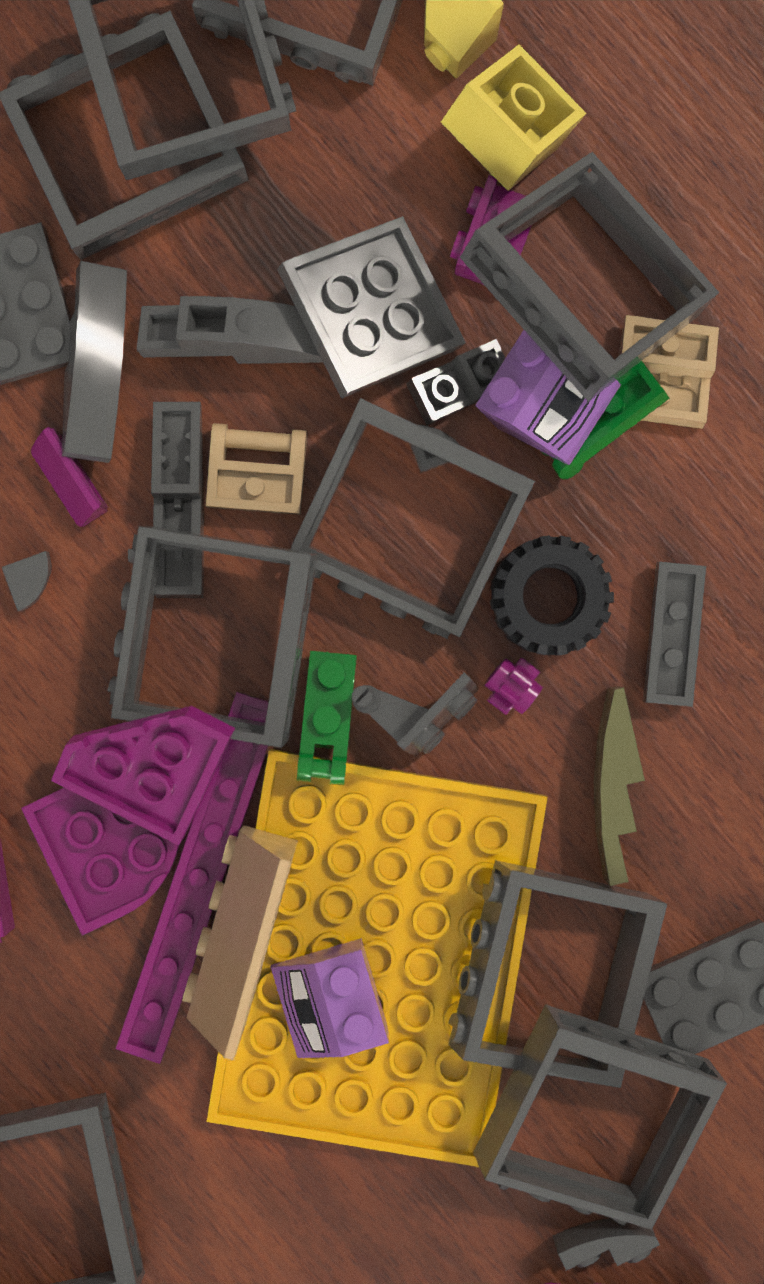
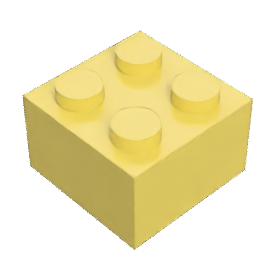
(512, 117)

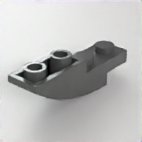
(226, 327)

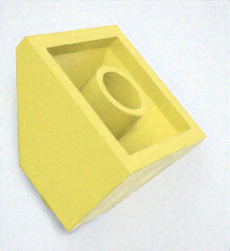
(459, 31)

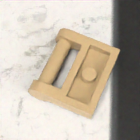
(251, 484)

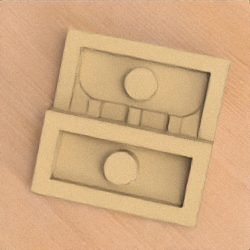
(681, 368)

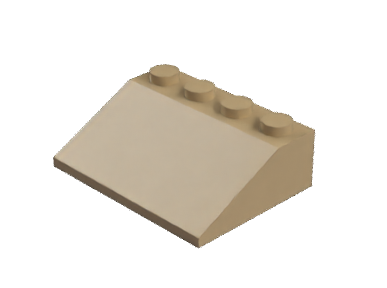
(239, 936)

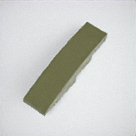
(615, 767)

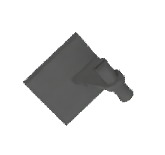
(410, 724)

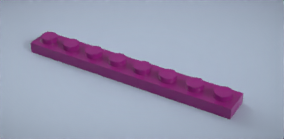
(189, 896)

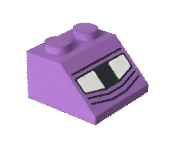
(540, 404)
(331, 1002)

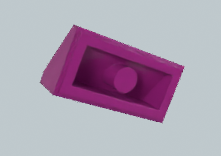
(68, 478)

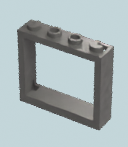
(305, 47)
(140, 162)
(155, 204)
(544, 314)
(393, 598)
(138, 601)
(489, 939)
(107, 1173)
(586, 1193)

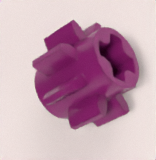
(513, 686)

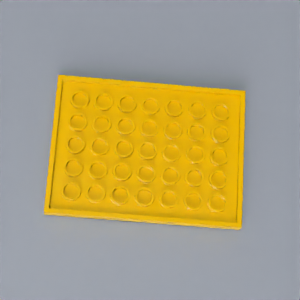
(406, 873)

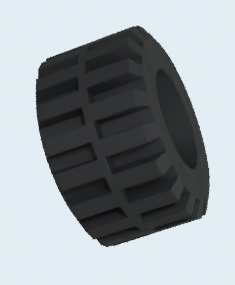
(591, 589)

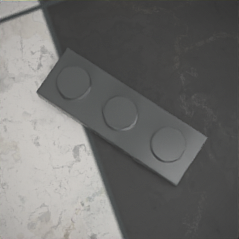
(674, 634)

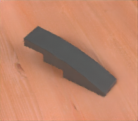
(94, 362)
(178, 494)

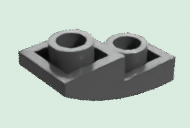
(456, 383)
(585, 1243)

